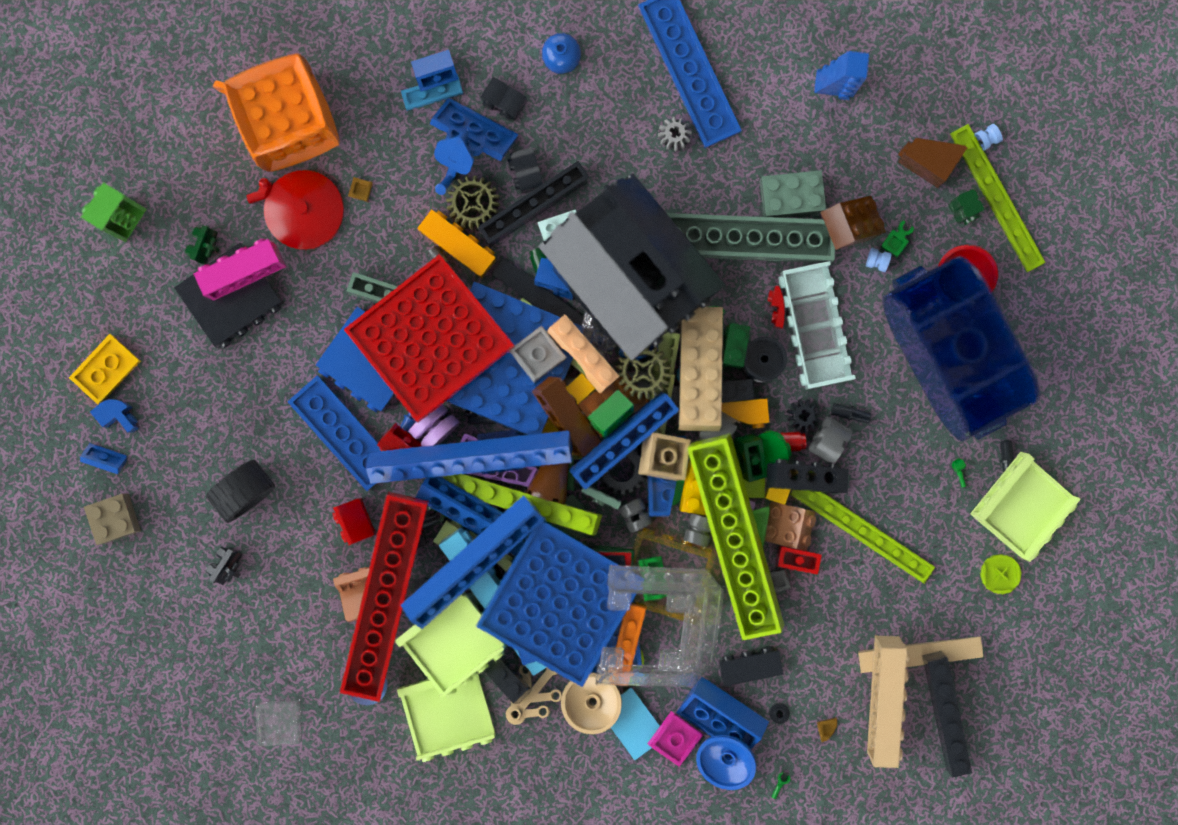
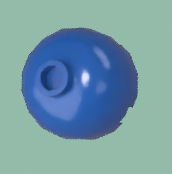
(561, 53)

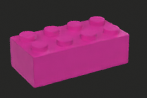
(240, 269)

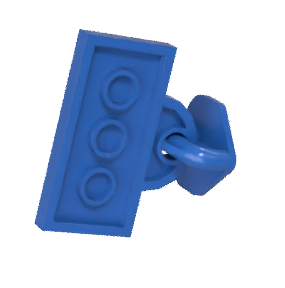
(467, 137)

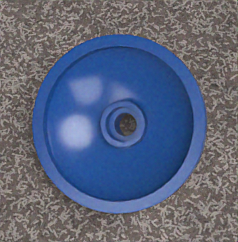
(723, 770)

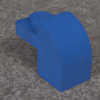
(112, 410)

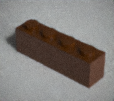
(566, 415)

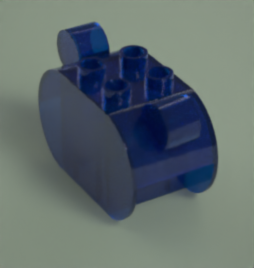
(960, 348)

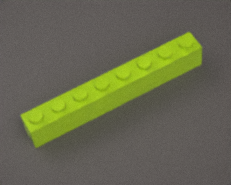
(505, 497)

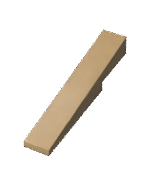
(954, 649)

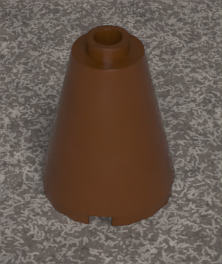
(550, 483)

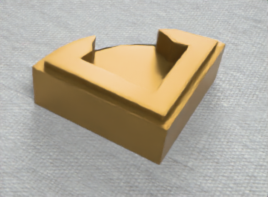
(826, 728)

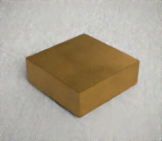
(360, 189)

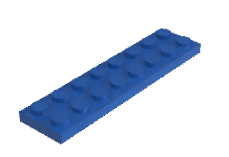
(690, 70)

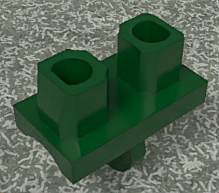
(204, 245)

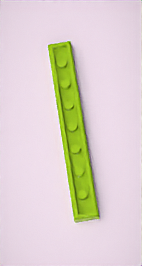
(998, 199)
(866, 533)

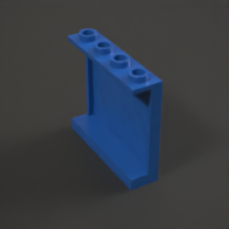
(353, 370)

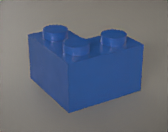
(548, 279)

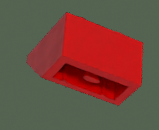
(354, 521)

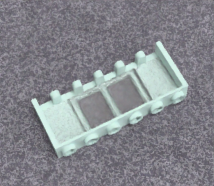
(815, 325)

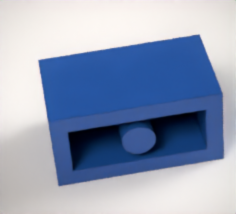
(434, 70)

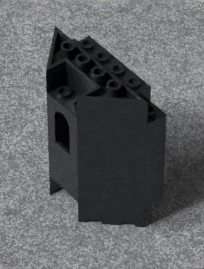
(593, 260)

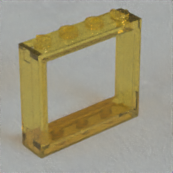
(668, 541)

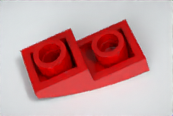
(776, 301)

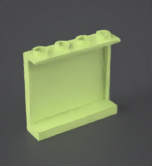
(1025, 507)
(452, 646)
(446, 722)

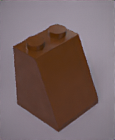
(931, 159)

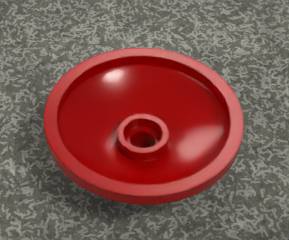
(980, 258)

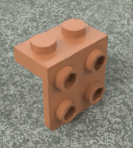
(790, 526)
(351, 591)

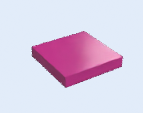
(675, 739)

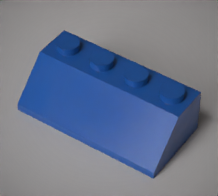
(721, 714)

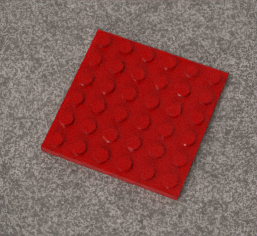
(429, 338)

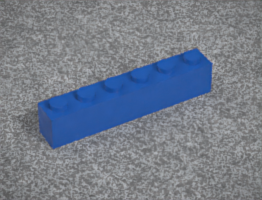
(623, 440)

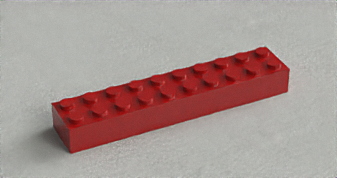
(383, 596)

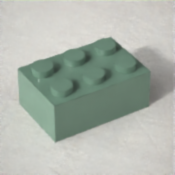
(792, 194)

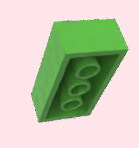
(113, 212)

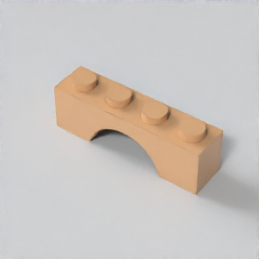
(596, 368)

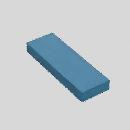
(415, 98)

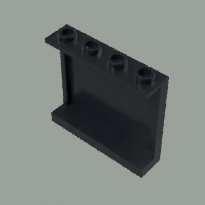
(232, 313)

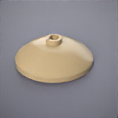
(588, 717)

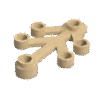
(533, 696)

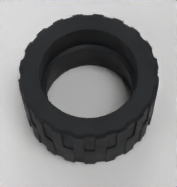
(240, 490)

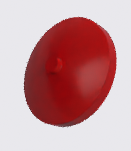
(304, 210)

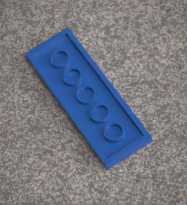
(336, 427)

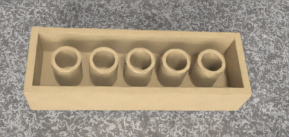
(701, 371)
(887, 701)

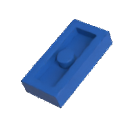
(103, 458)

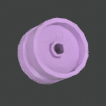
(434, 427)

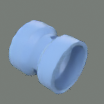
(989, 136)
(878, 259)

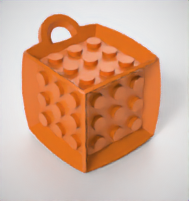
(280, 112)

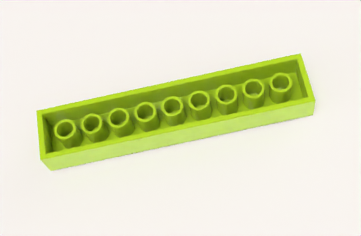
(736, 536)

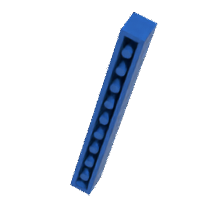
(469, 457)

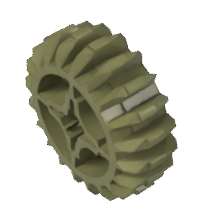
(478, 195)
(636, 378)

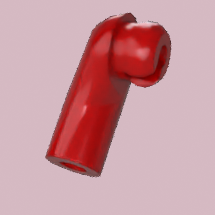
(262, 192)

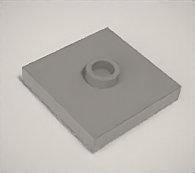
(537, 354)

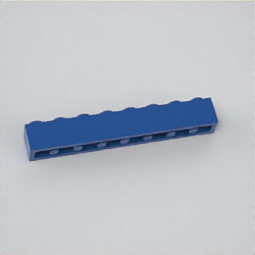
(472, 562)

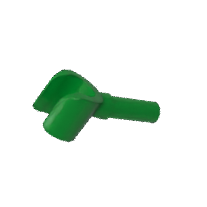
(958, 465)
(780, 784)

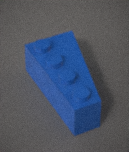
(843, 75)

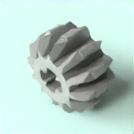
(667, 135)

